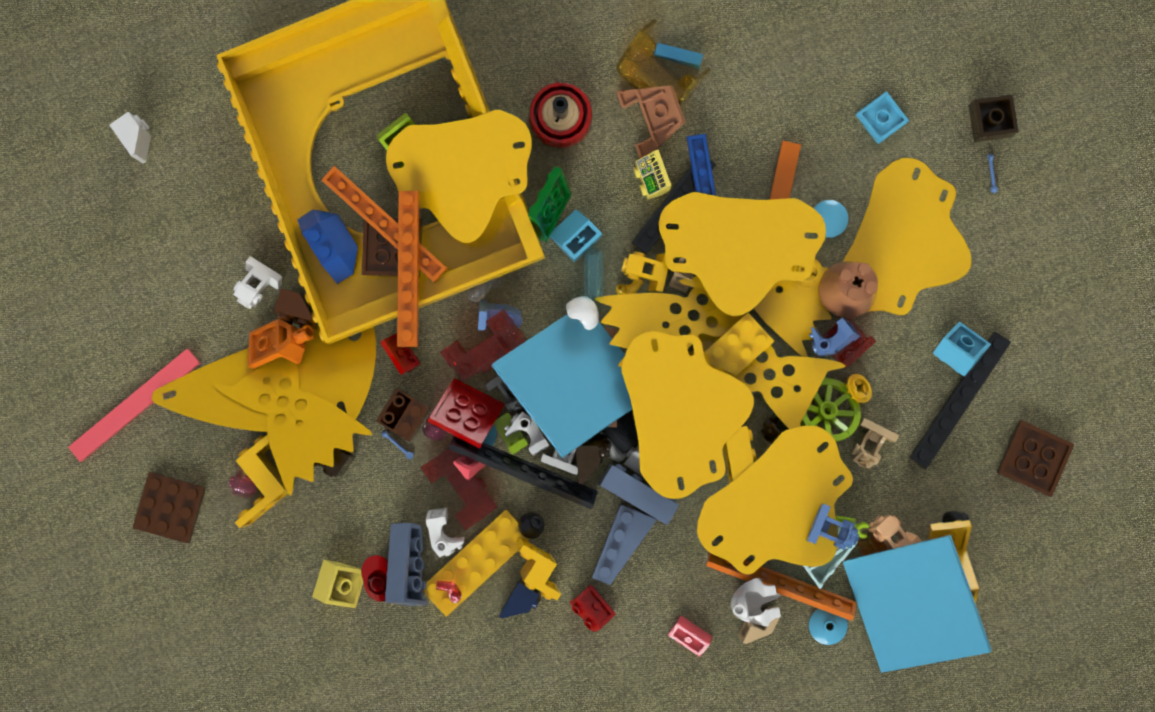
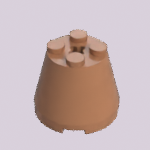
(840, 291)

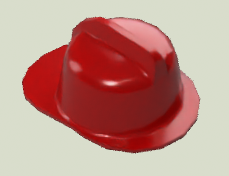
(375, 577)

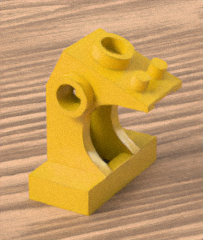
(634, 266)

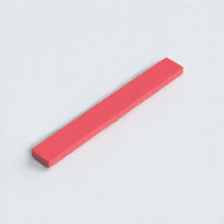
(132, 406)

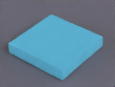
(882, 117)

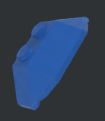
(330, 243)

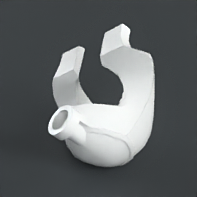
(748, 600)

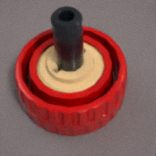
(560, 115)

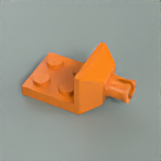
(276, 341)

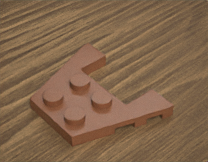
(660, 112)

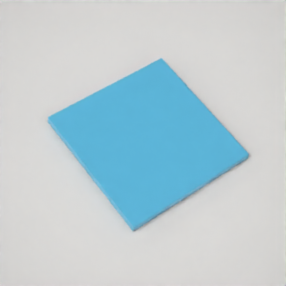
(567, 382)
(917, 604)

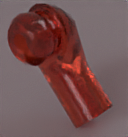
(451, 588)

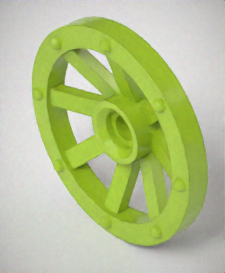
(832, 410)

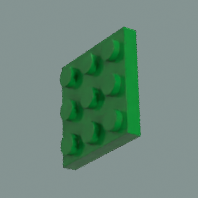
(549, 204)

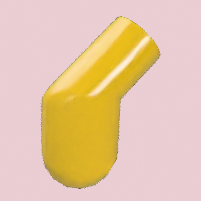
(629, 289)

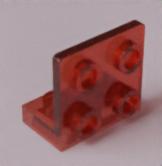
(854, 349)

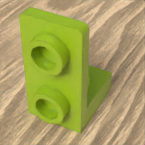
(516, 440)

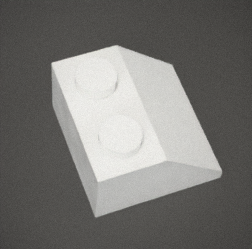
(133, 135)

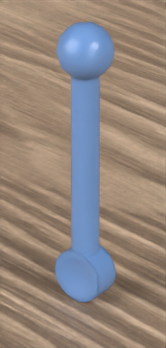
(994, 188)
(409, 455)

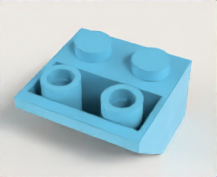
(575, 235)

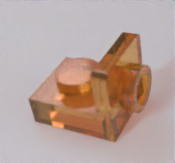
(871, 545)

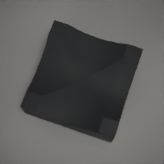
(625, 433)

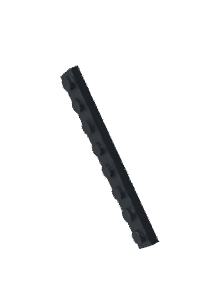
(958, 402)
(526, 471)

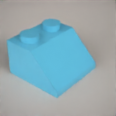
(961, 348)

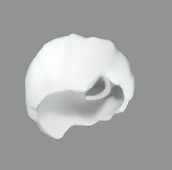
(584, 310)

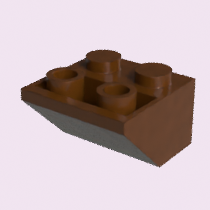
(293, 309)
(403, 414)

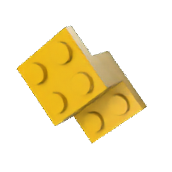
(537, 569)

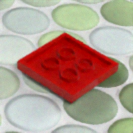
(466, 413)

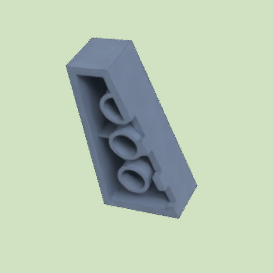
(638, 494)
(622, 540)
(405, 566)

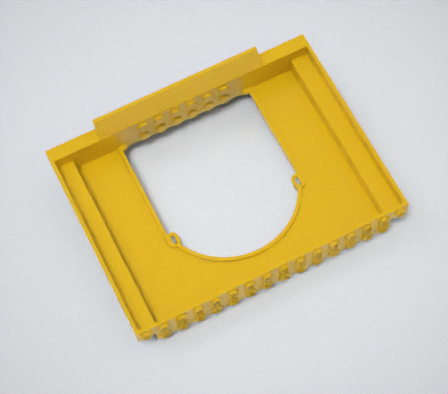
(286, 91)

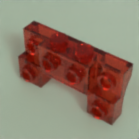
(480, 357)
(471, 491)

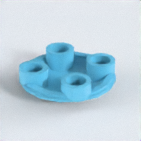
(834, 216)

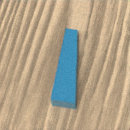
(678, 55)

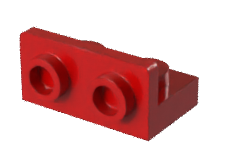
(402, 357)
(592, 609)

